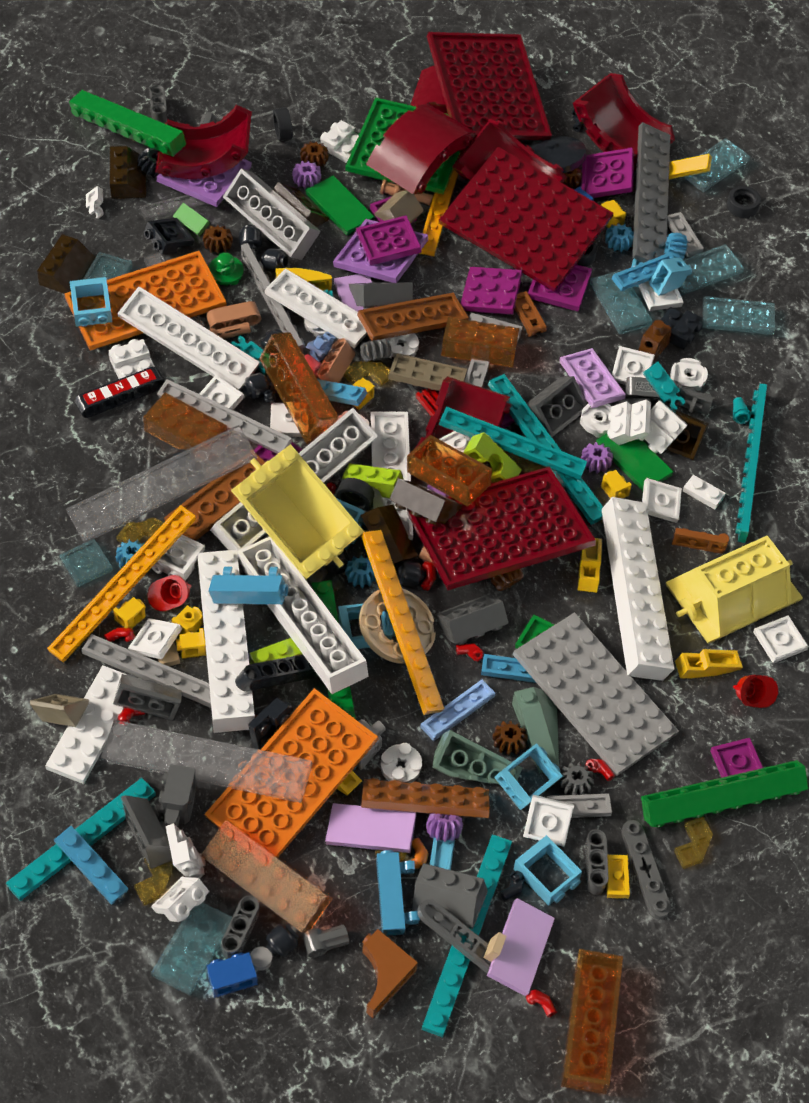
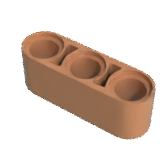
(234, 315)
(336, 361)

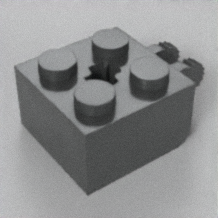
(178, 794)

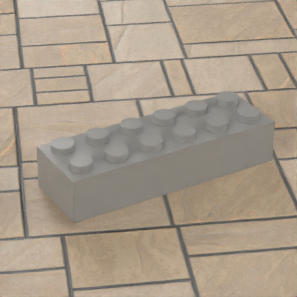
(271, 214)

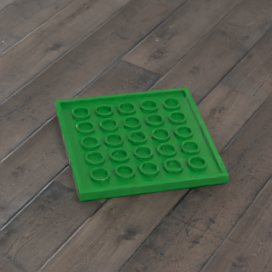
(379, 119)

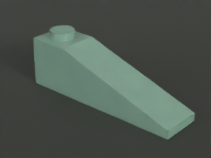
(540, 719)
(469, 761)

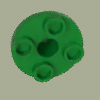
(226, 269)

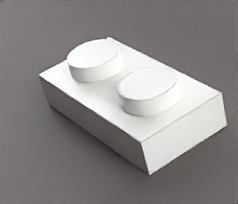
(704, 492)

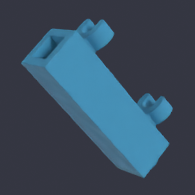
(248, 588)
(390, 893)

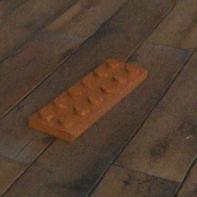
(410, 316)
(214, 500)
(425, 798)

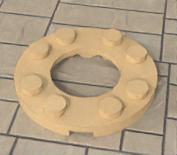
(370, 625)

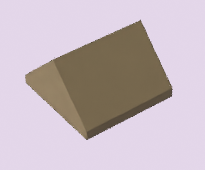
(399, 205)
(60, 709)

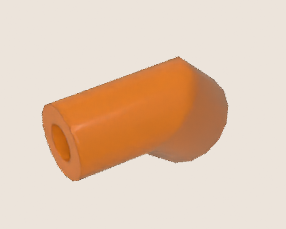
(421, 853)

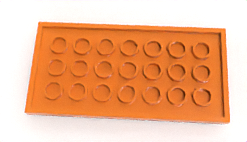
(179, 282)
(314, 733)

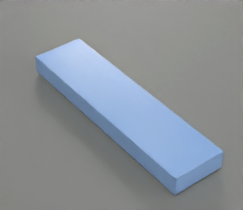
(457, 710)

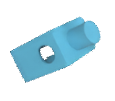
(669, 275)

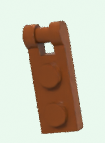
(529, 314)
(700, 540)

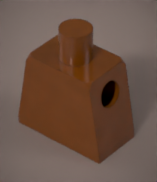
(656, 335)

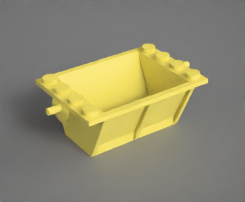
(298, 511)
(735, 589)

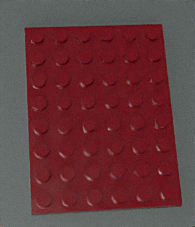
(489, 79)
(526, 218)
(505, 530)

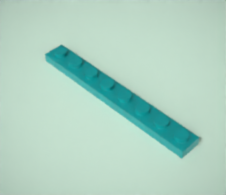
(514, 443)
(91, 831)

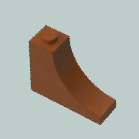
(391, 967)

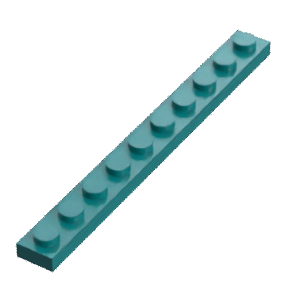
(535, 431)
(750, 467)
(457, 963)

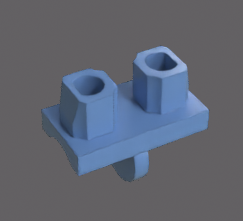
(321, 346)

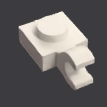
(94, 200)

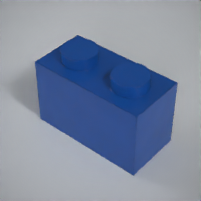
(231, 974)

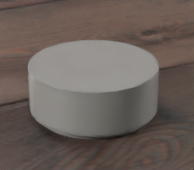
(261, 958)

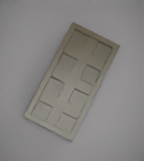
(423, 372)

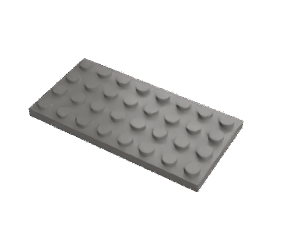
(595, 693)

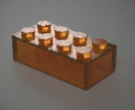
(480, 341)
(180, 423)
(449, 470)

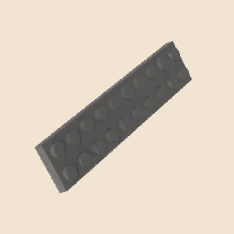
(651, 193)

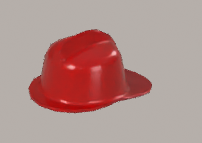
(168, 593)
(757, 690)

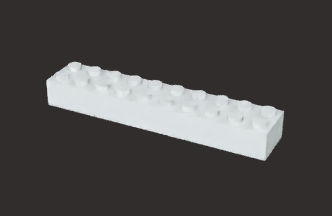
(324, 456)
(637, 589)
(307, 619)
(225, 648)

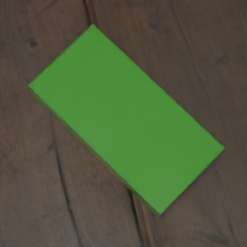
(191, 219)

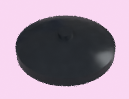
(560, 150)

